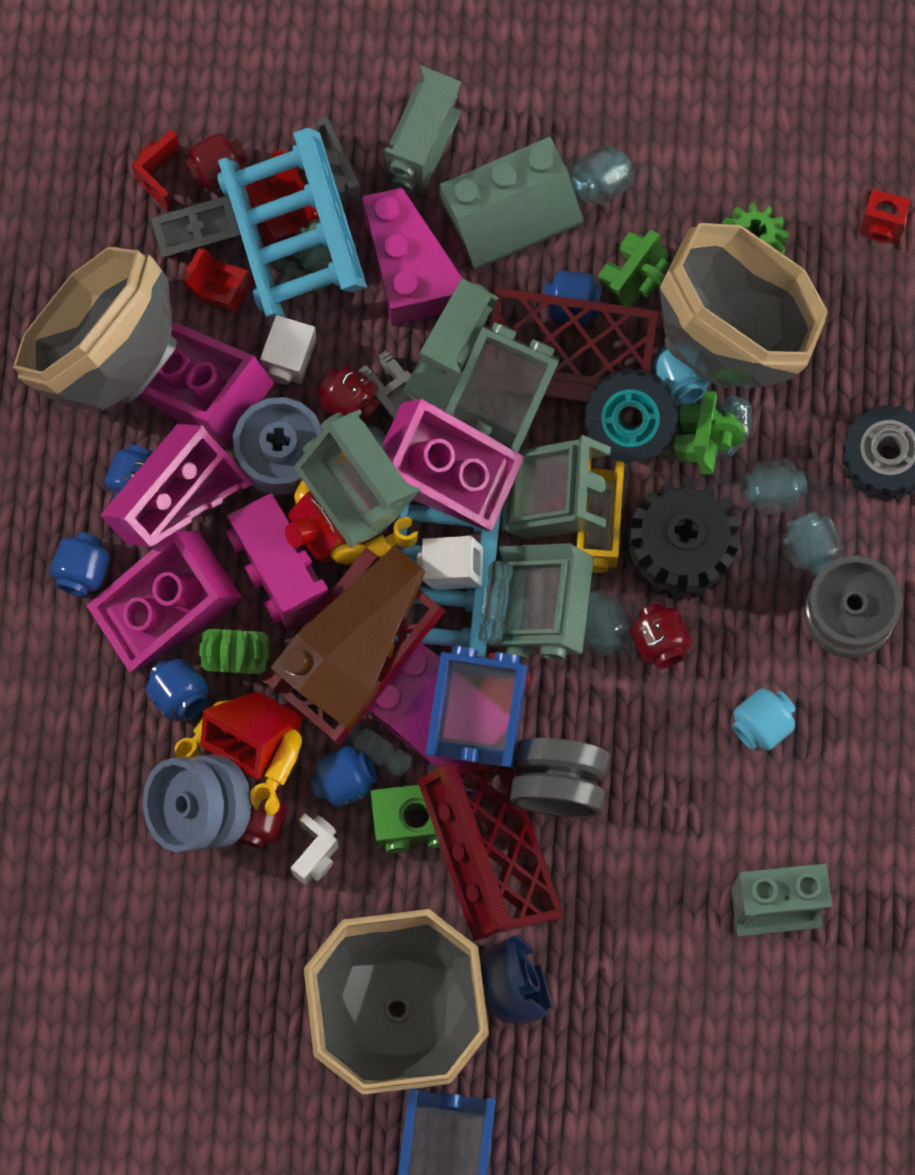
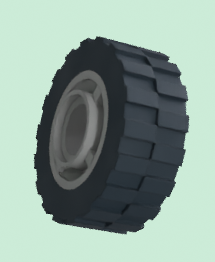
(864, 464)

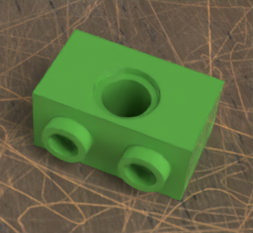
(389, 812)

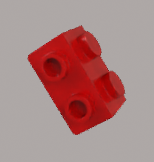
(276, 188)

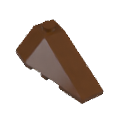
(345, 646)

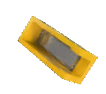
(604, 542)

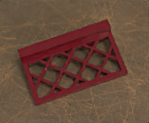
(576, 385)
(391, 666)
(469, 853)

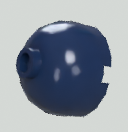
(512, 985)

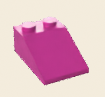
(207, 384)
(451, 463)
(164, 599)
(408, 704)

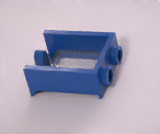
(477, 707)
(446, 1134)

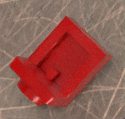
(216, 281)

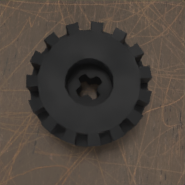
(675, 564)

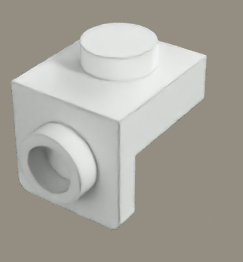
(316, 858)

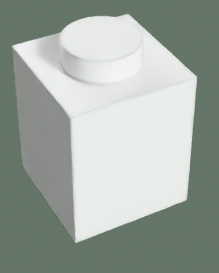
(288, 350)
(452, 562)

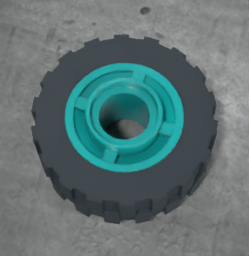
(637, 390)

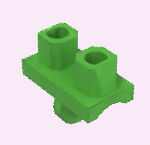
(640, 273)
(711, 434)

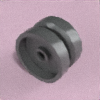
(862, 585)
(559, 777)

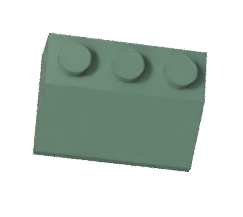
(511, 203)

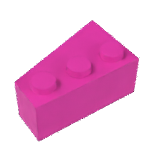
(408, 257)
(174, 486)
(275, 564)

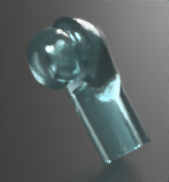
(743, 412)

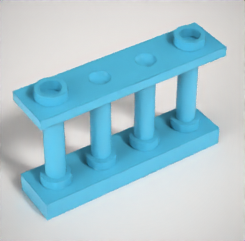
(331, 232)
(470, 599)

